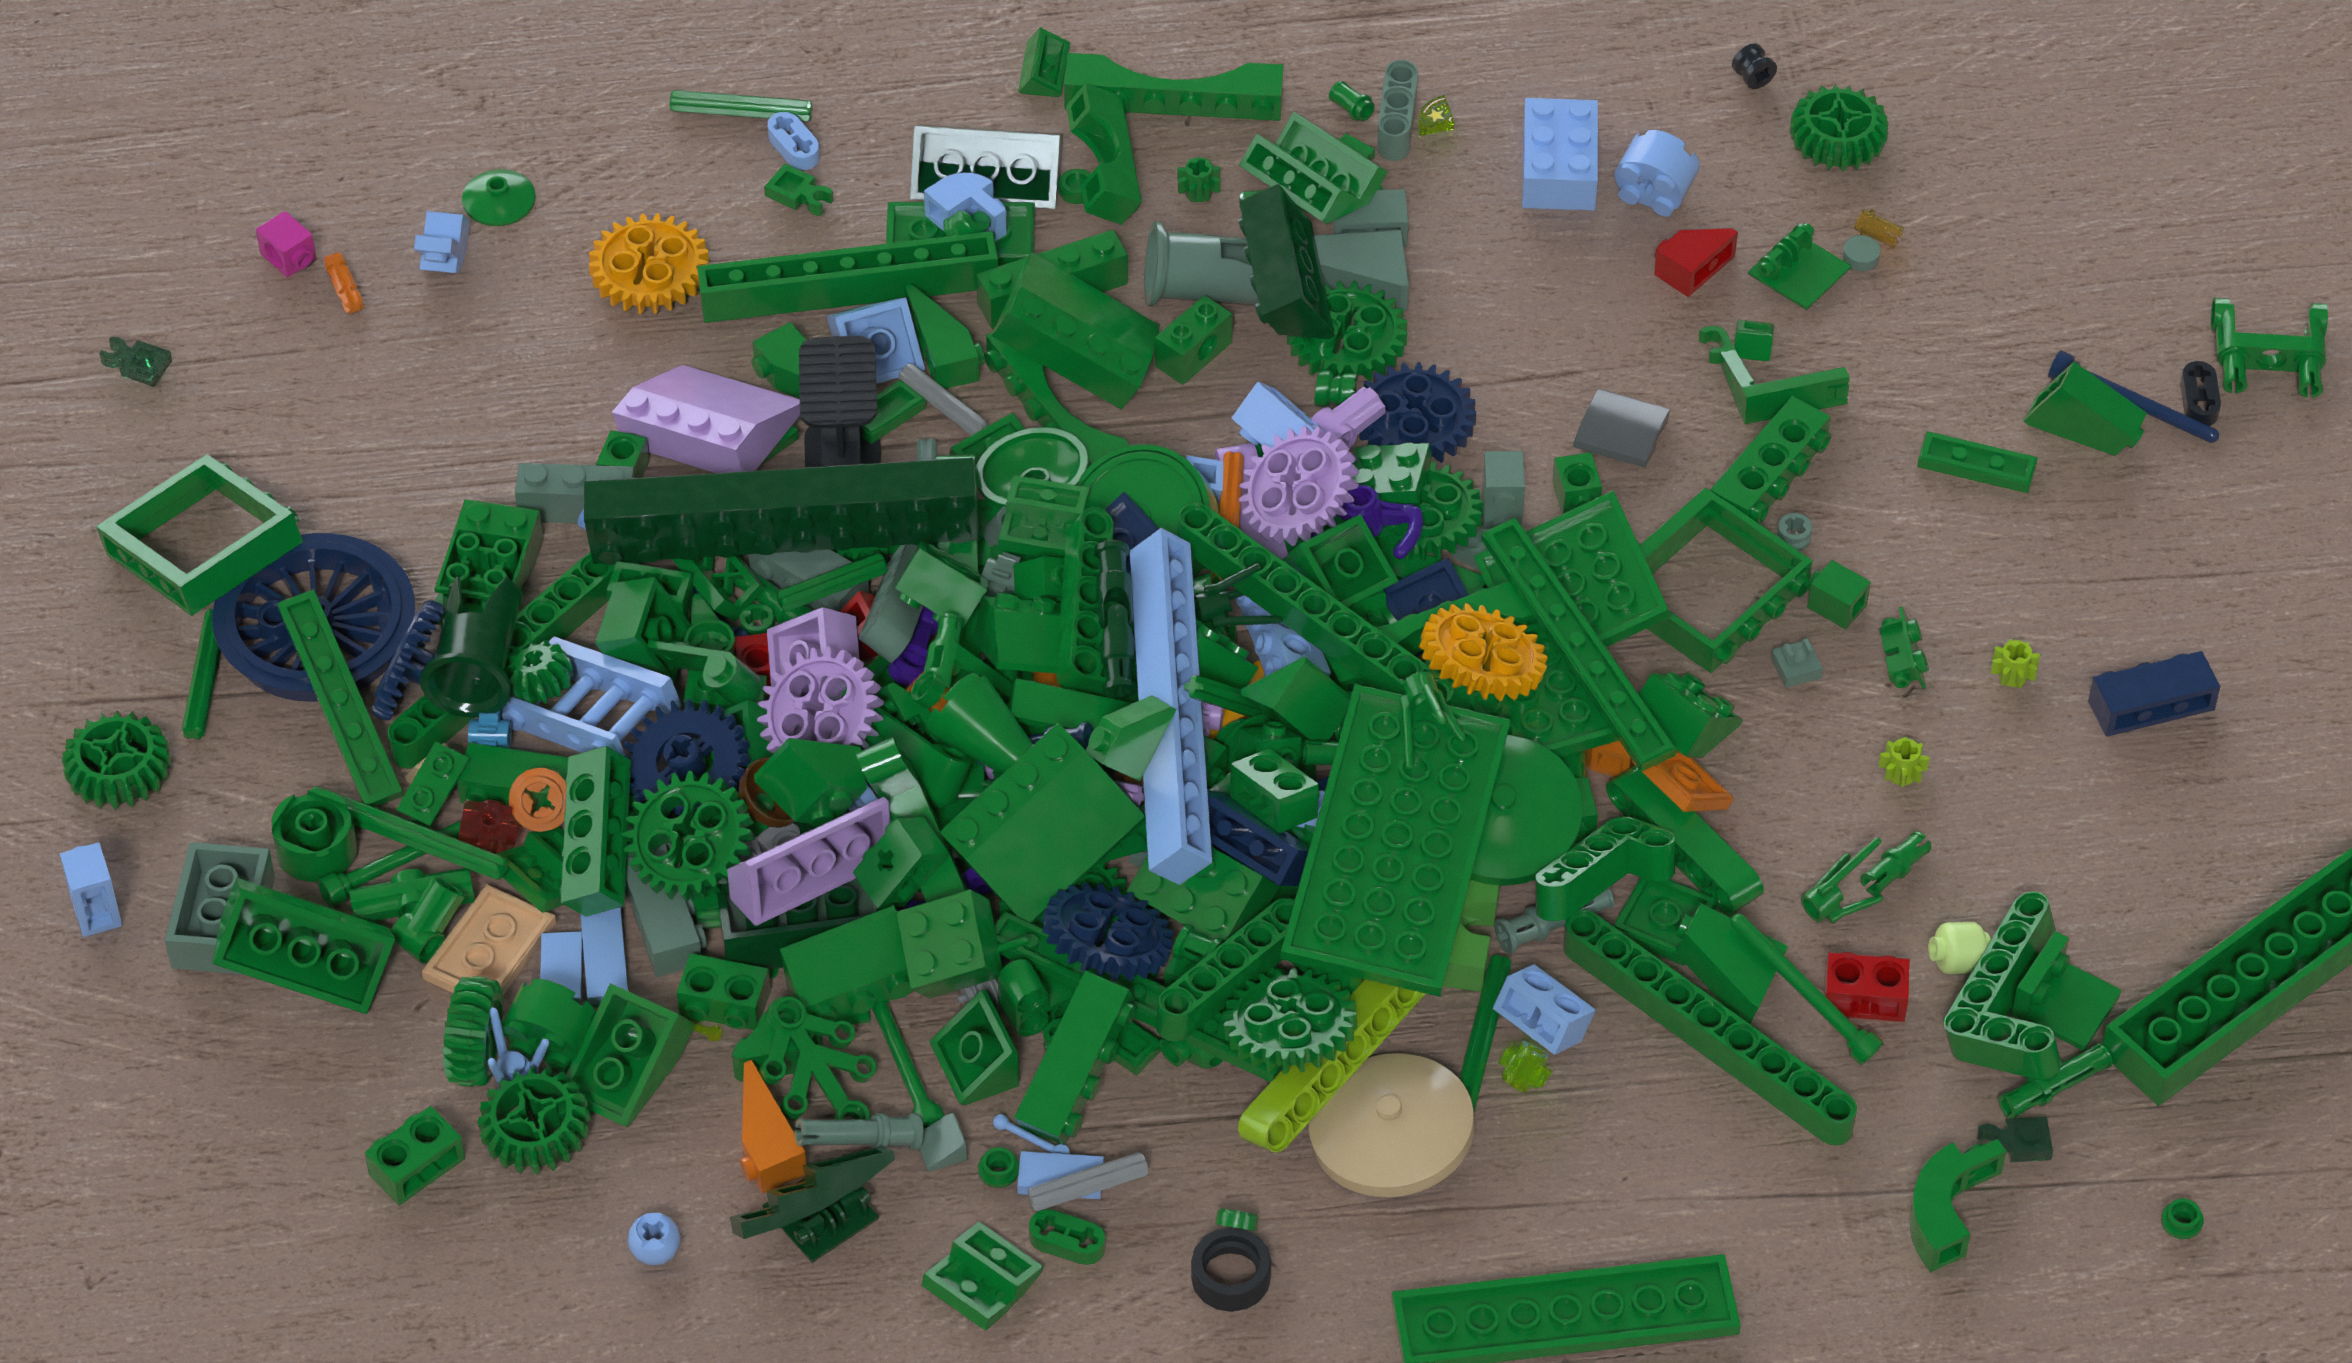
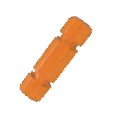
(343, 283)

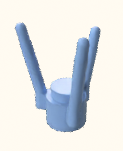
(511, 1060)

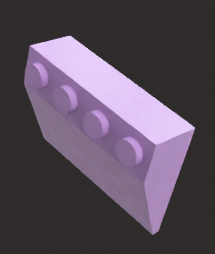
(706, 419)

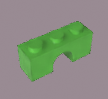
(1471, 950)

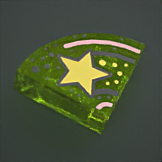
(1435, 117)

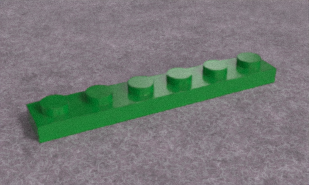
(339, 699)

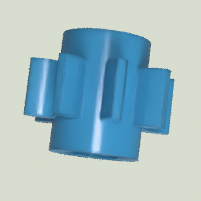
(490, 730)

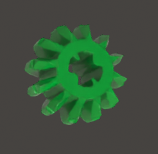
(539, 672)

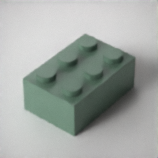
(202, 897)

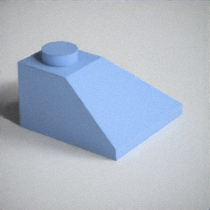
(890, 330)

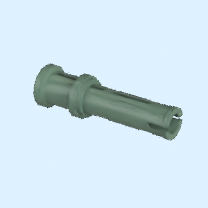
(1537, 928)
(875, 1131)

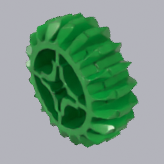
(1839, 127)
(122, 769)
(469, 1031)
(551, 1101)

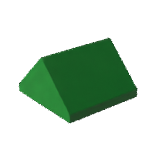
(1300, 699)
(977, 1052)

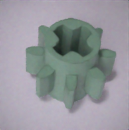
(1000, 574)

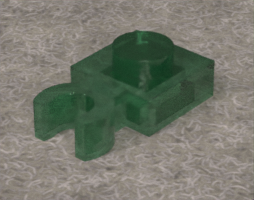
(140, 363)
(2022, 1138)

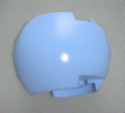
(654, 1251)

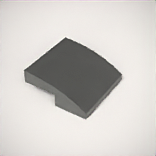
(1621, 428)

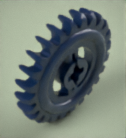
(407, 660)
(674, 737)

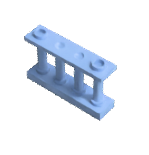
(601, 672)

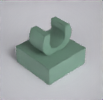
(1796, 663)

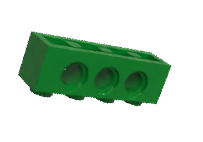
(1775, 459)
(594, 831)

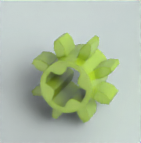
(2015, 663)
(1904, 761)

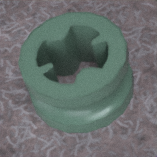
(1798, 522)

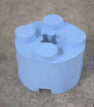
(1656, 172)

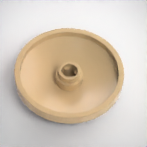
(1394, 1127)

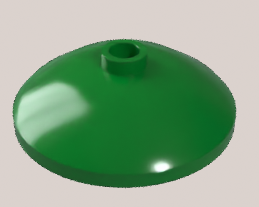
(1030, 453)

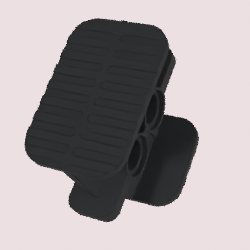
(837, 399)

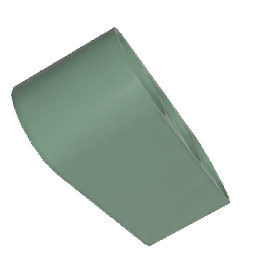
(1397, 110)

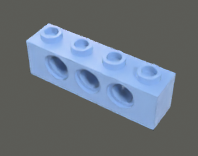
(1277, 643)

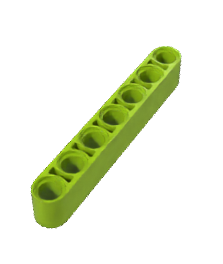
(1297, 1097)

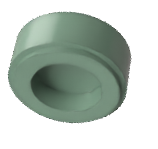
(1861, 252)

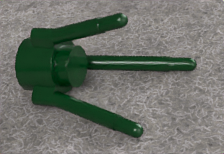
(1215, 602)

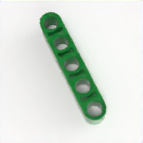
(1698, 848)

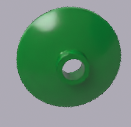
(498, 197)

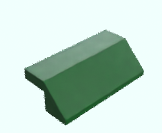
(1314, 169)

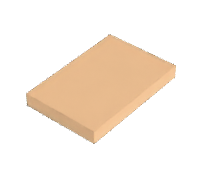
(489, 941)

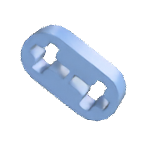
(799, 137)

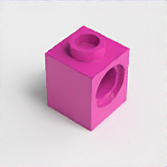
(286, 244)

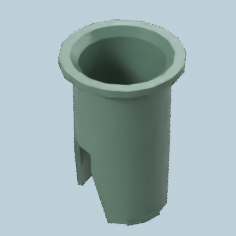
(1195, 266)

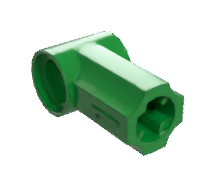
(422, 929)

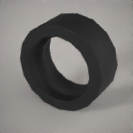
(1225, 1296)

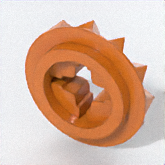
(523, 803)

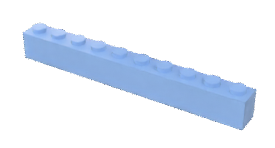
(1166, 661)

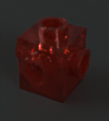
(488, 825)

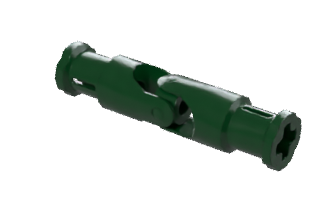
(1118, 643)

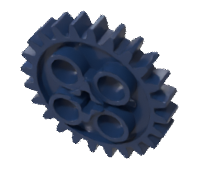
(1421, 410)
(1133, 944)

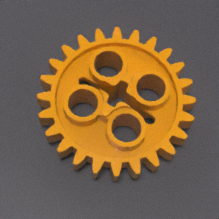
(647, 263)
(1457, 649)

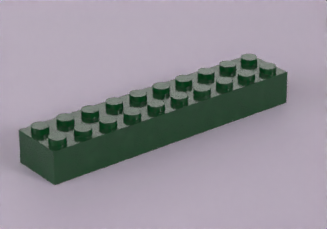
(781, 510)

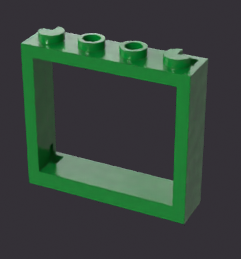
(1752, 538)
(222, 572)

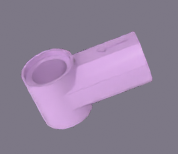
(1351, 416)

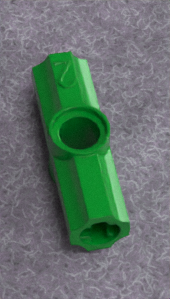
(403, 893)

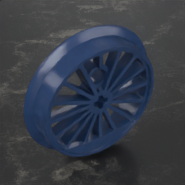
(318, 551)

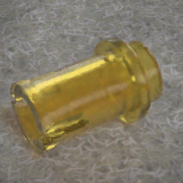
(1876, 227)

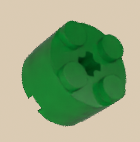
(313, 835)
(548, 1013)

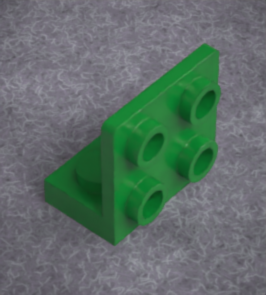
(2064, 996)

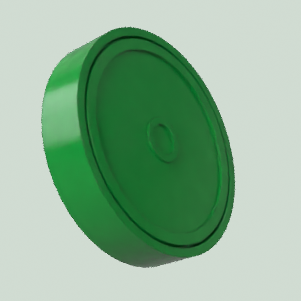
(1154, 479)

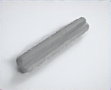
(942, 399)
(1087, 1181)

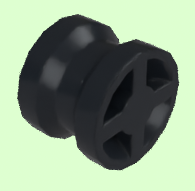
(1754, 66)

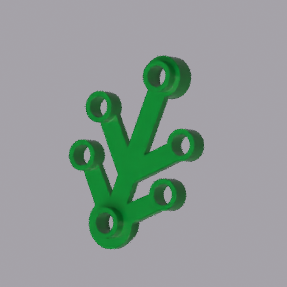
(813, 1059)

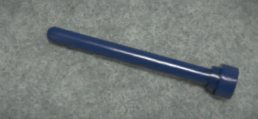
(2150, 406)

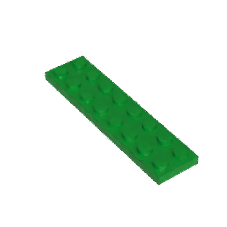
(1567, 1312)

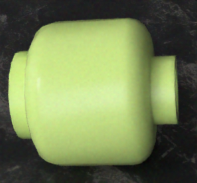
(1958, 947)

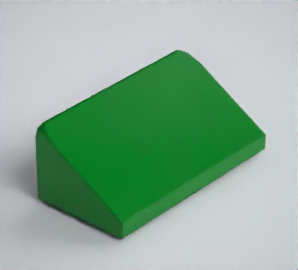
(1044, 64)

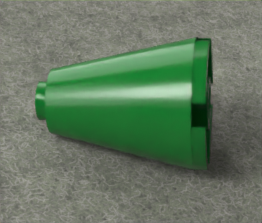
(979, 724)

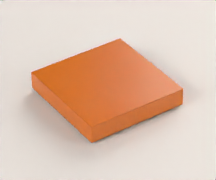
(1689, 784)

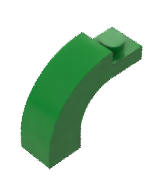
(1933, 1223)

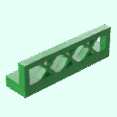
(716, 593)

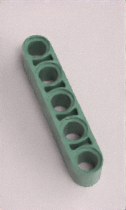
(889, 618)

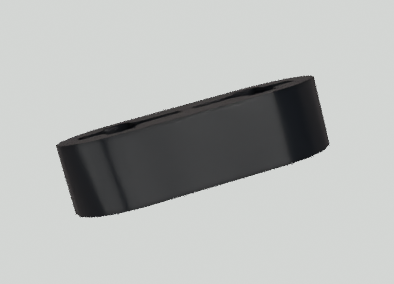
(2207, 393)

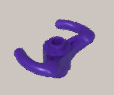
(1381, 514)

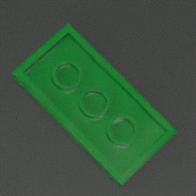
(908, 222)

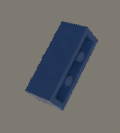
(2153, 693)
(1255, 843)

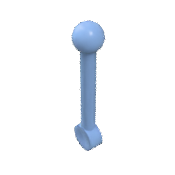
(1002, 1122)

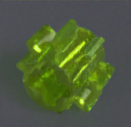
(1525, 1066)

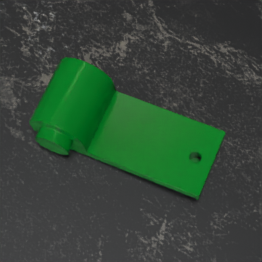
(720, 669)
(937, 765)

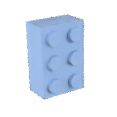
(1560, 154)

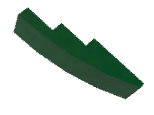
(824, 1185)

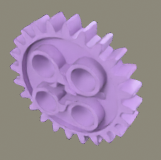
(1298, 485)
(820, 706)

